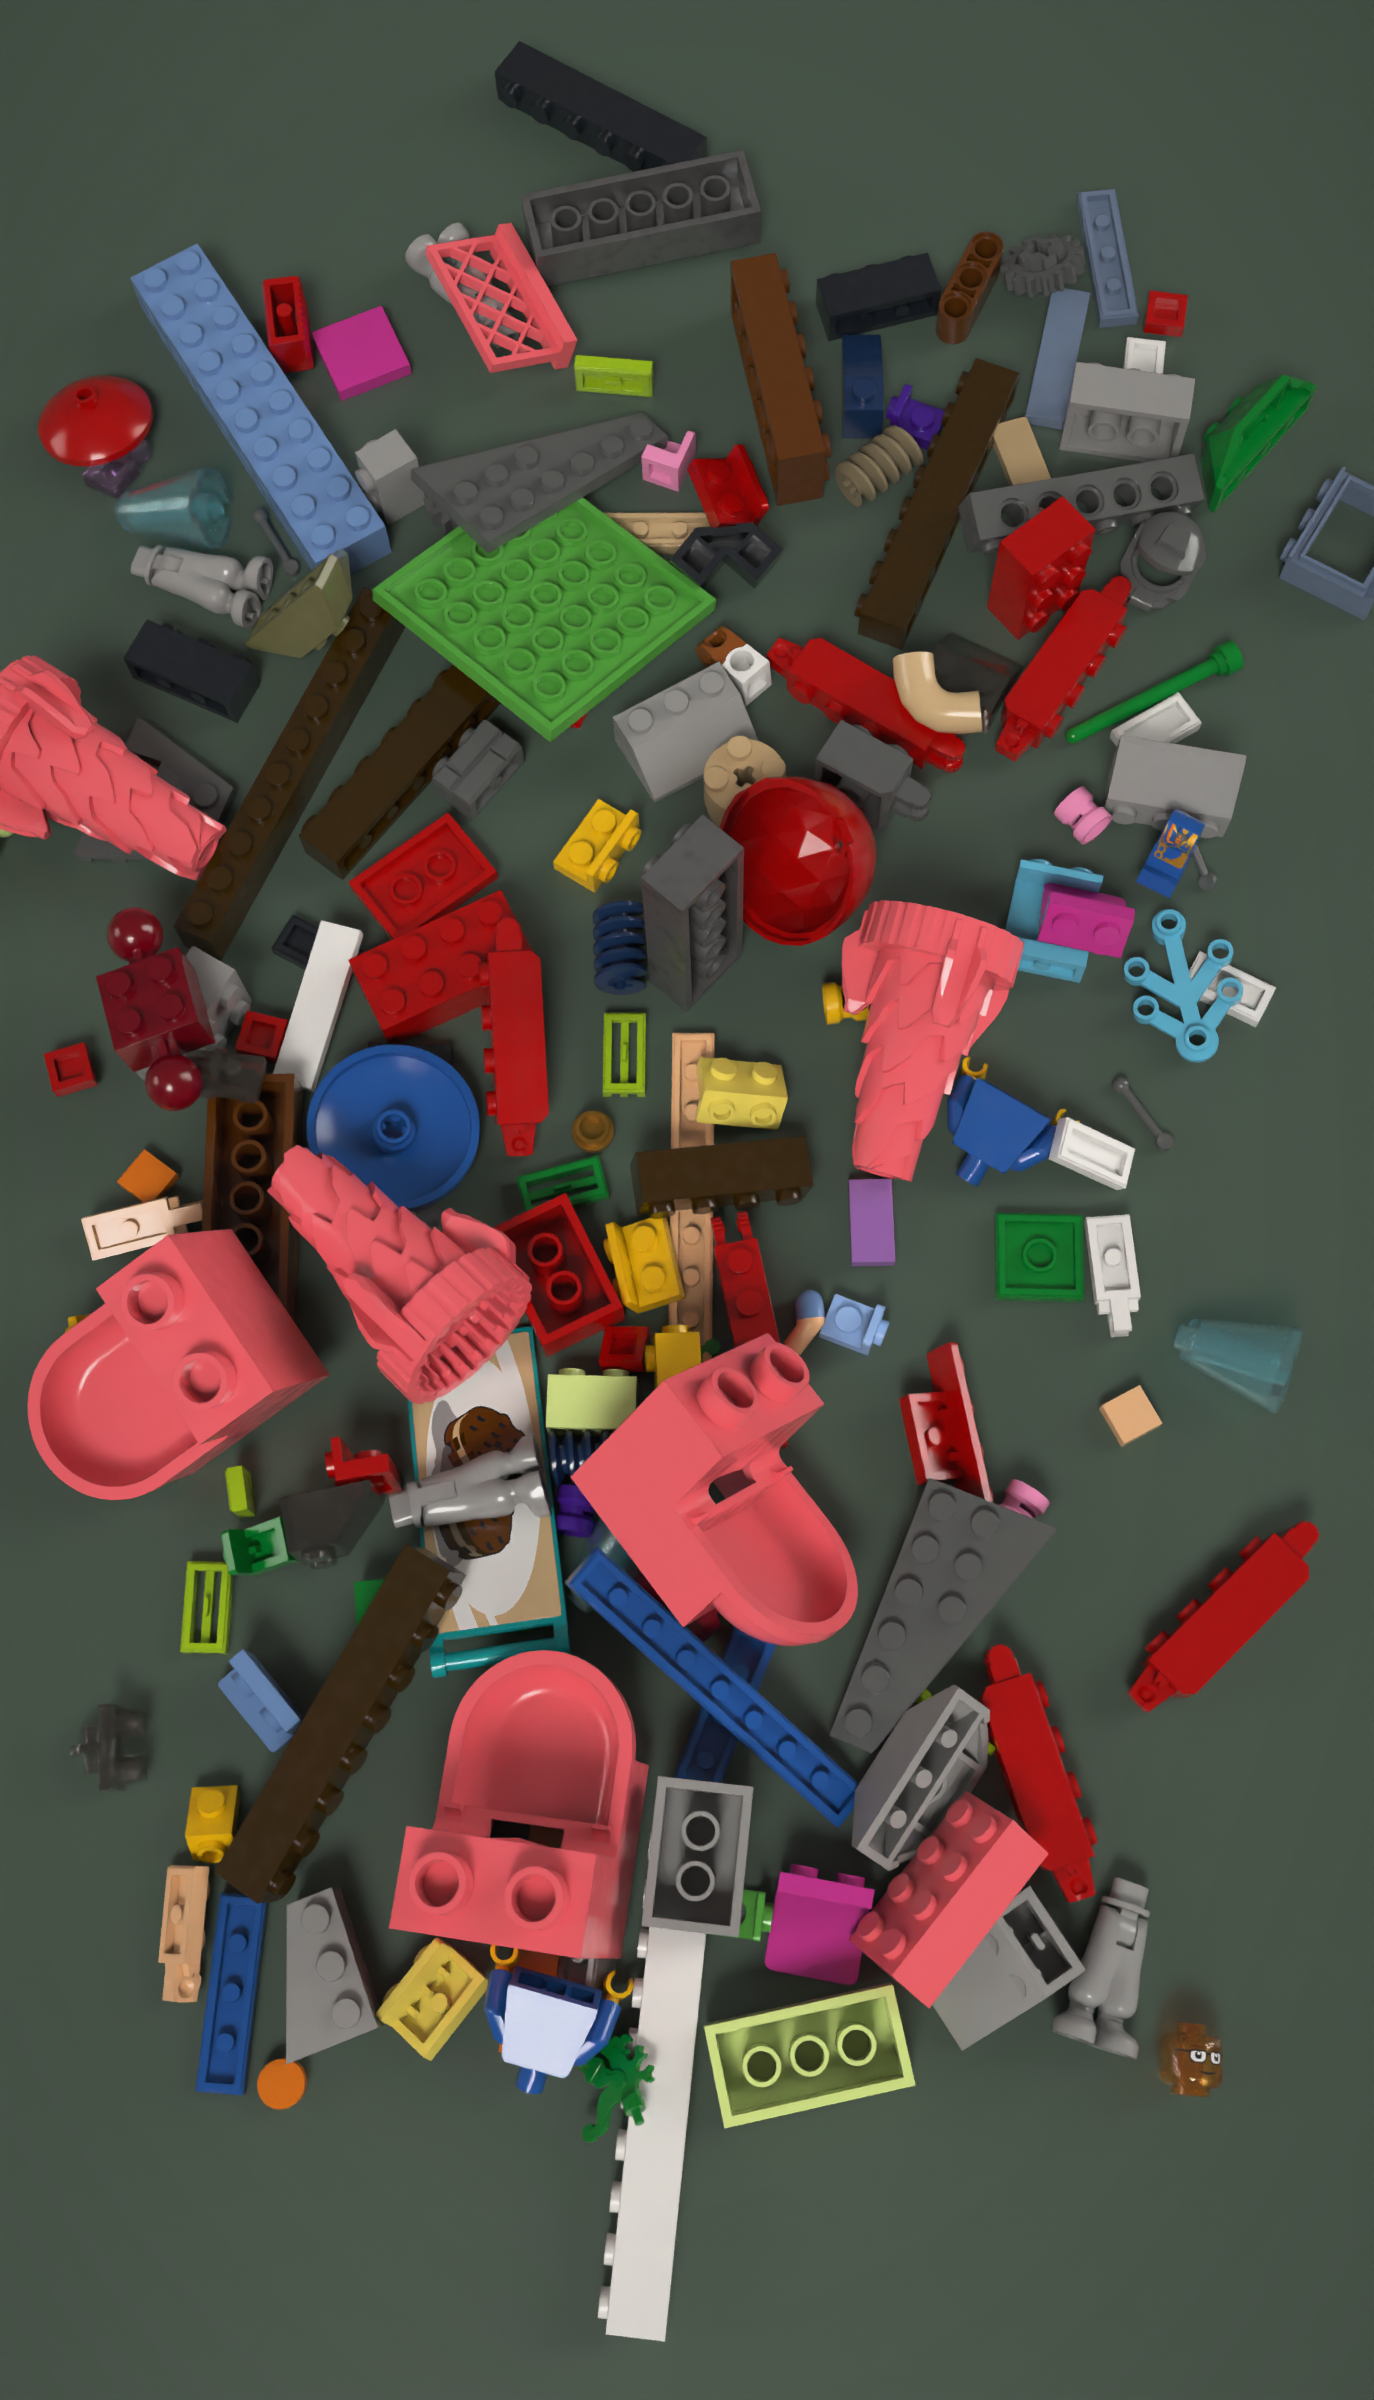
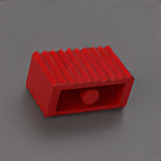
(288, 323)

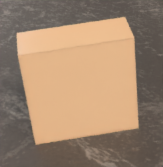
(1130, 1415)

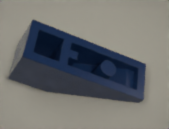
(862, 386)

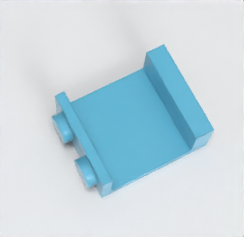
(1024, 918)

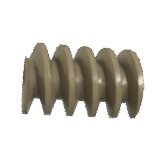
(876, 464)

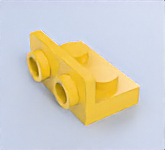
(597, 845)
(644, 1264)

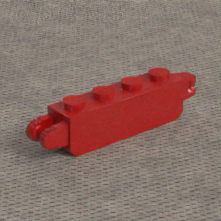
(1062, 666)
(862, 697)
(516, 1038)
(743, 1285)
(1226, 1618)
(1034, 1773)

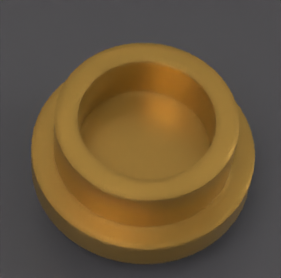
(592, 1131)

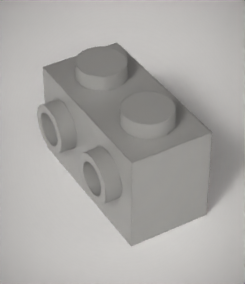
(386, 477)

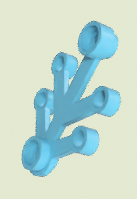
(1184, 992)

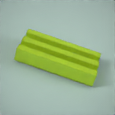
(614, 375)
(624, 1088)
(189, 1610)

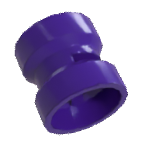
(575, 1513)

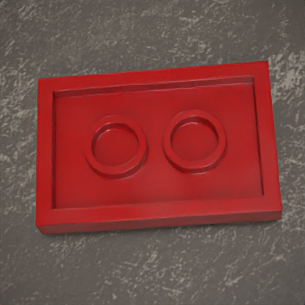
(423, 878)

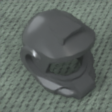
(1171, 545)

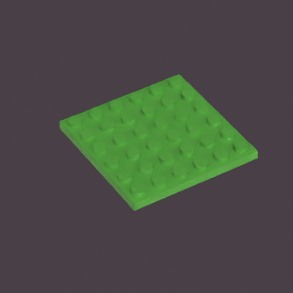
(549, 614)

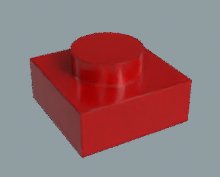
(1165, 313)
(261, 1036)
(70, 1069)
(624, 1348)

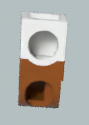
(742, 663)

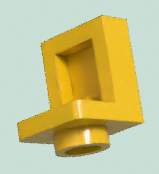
(212, 1821)

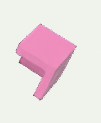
(669, 465)

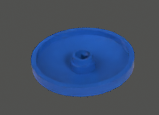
(397, 1122)

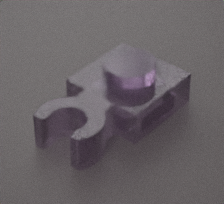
(117, 475)

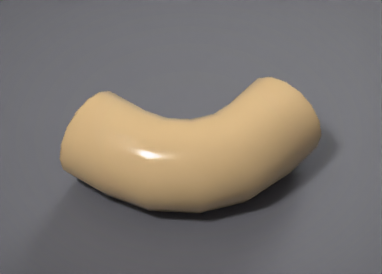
(929, 701)

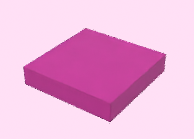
(361, 353)

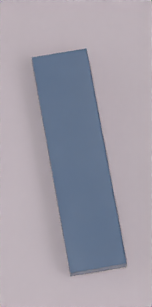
(1107, 258)
(1057, 358)

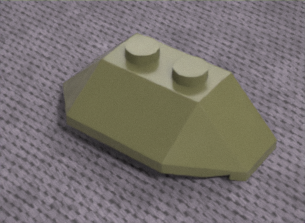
(307, 612)

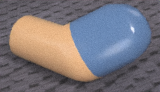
(809, 1320)

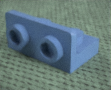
(261, 1701)

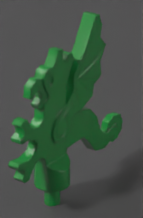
(620, 2084)

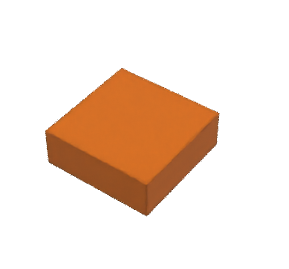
(148, 1178)

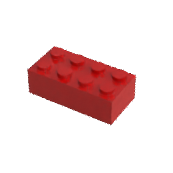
(431, 970)

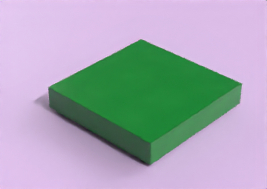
(1039, 1257)

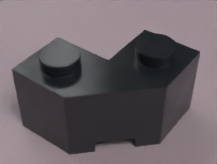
(740, 547)

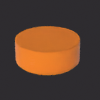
(282, 2084)

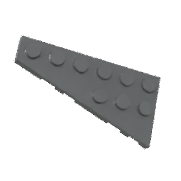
(522, 484)
(944, 1583)

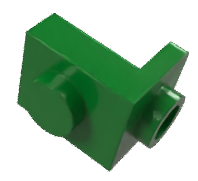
(256, 1548)

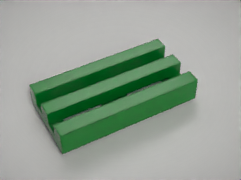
(561, 1171)

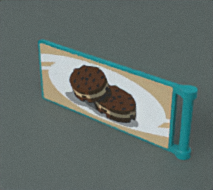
(509, 1559)

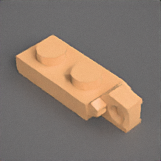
(138, 1225)
(183, 1931)

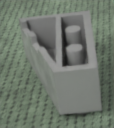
(326, 1977)

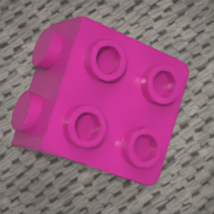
(1084, 920)
(815, 1924)

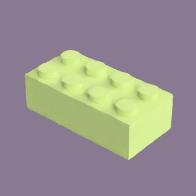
(808, 2054)

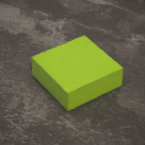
(240, 1492)

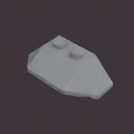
(919, 1774)

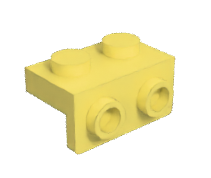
(740, 1093)
(433, 1997)

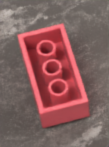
(948, 1897)

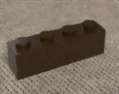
(721, 1176)

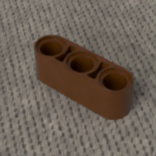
(969, 287)

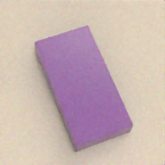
(871, 1222)

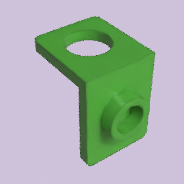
(757, 1917)

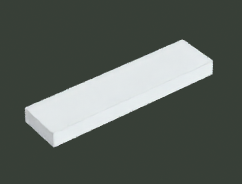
(318, 1003)

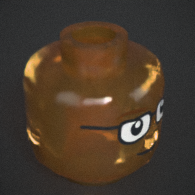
(1190, 2060)

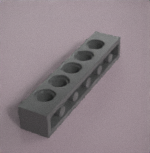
(1172, 477)

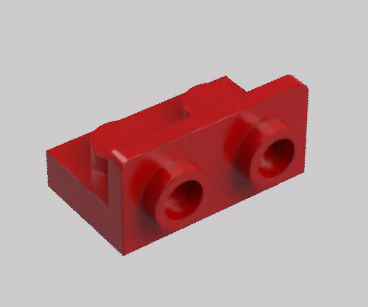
(729, 489)
(361, 1467)

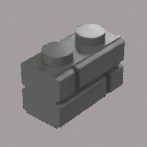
(477, 769)

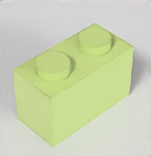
(589, 1401)

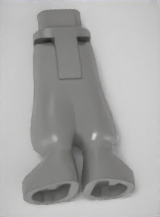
(418, 261)
(208, 580)
(476, 1489)
(1111, 1973)

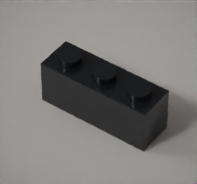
(878, 296)
(192, 670)

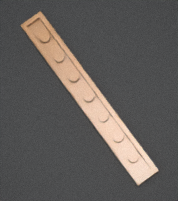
(689, 1231)

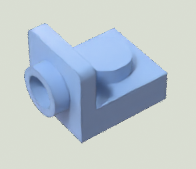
(854, 1325)

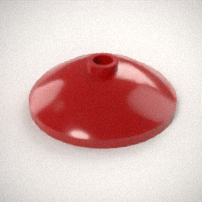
(95, 420)

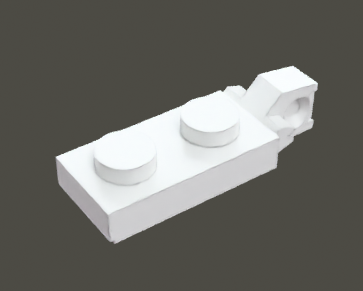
(1113, 1270)

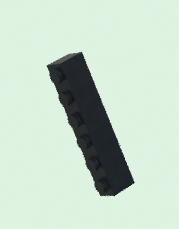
(593, 112)

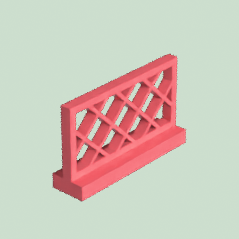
(528, 295)

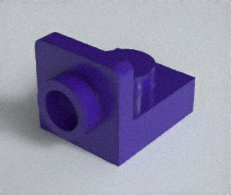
(915, 417)

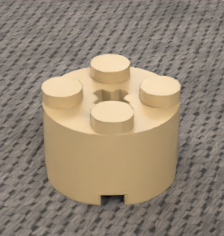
(736, 768)

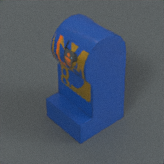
(1171, 853)

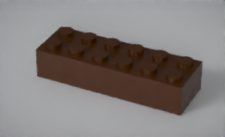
(778, 380)
(241, 1158)

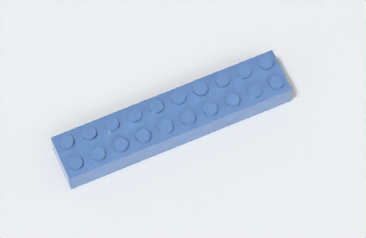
(259, 411)

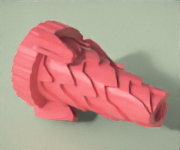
(85, 777)
(931, 994)
(418, 1294)

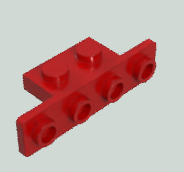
(943, 1427)

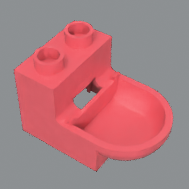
(167, 1369)
(762, 1551)
(541, 1748)

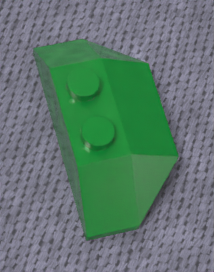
(1250, 433)

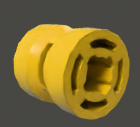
(833, 1005)

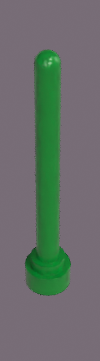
(1223, 660)

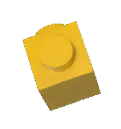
(672, 1352)

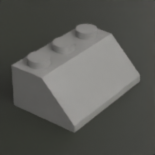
(680, 728)
(1157, 777)

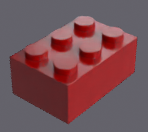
(1040, 568)
(567, 1279)

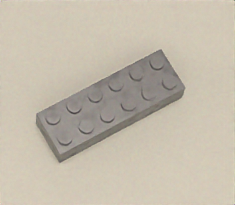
(642, 218)
(693, 911)

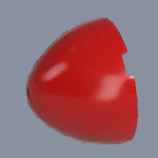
(794, 870)

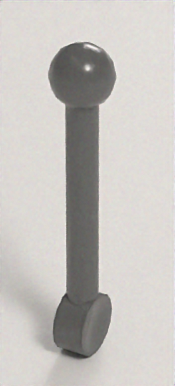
(290, 565)
(1207, 879)
(1163, 1140)

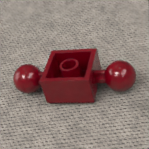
(155, 1009)

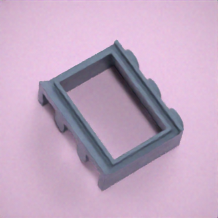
(1317, 577)

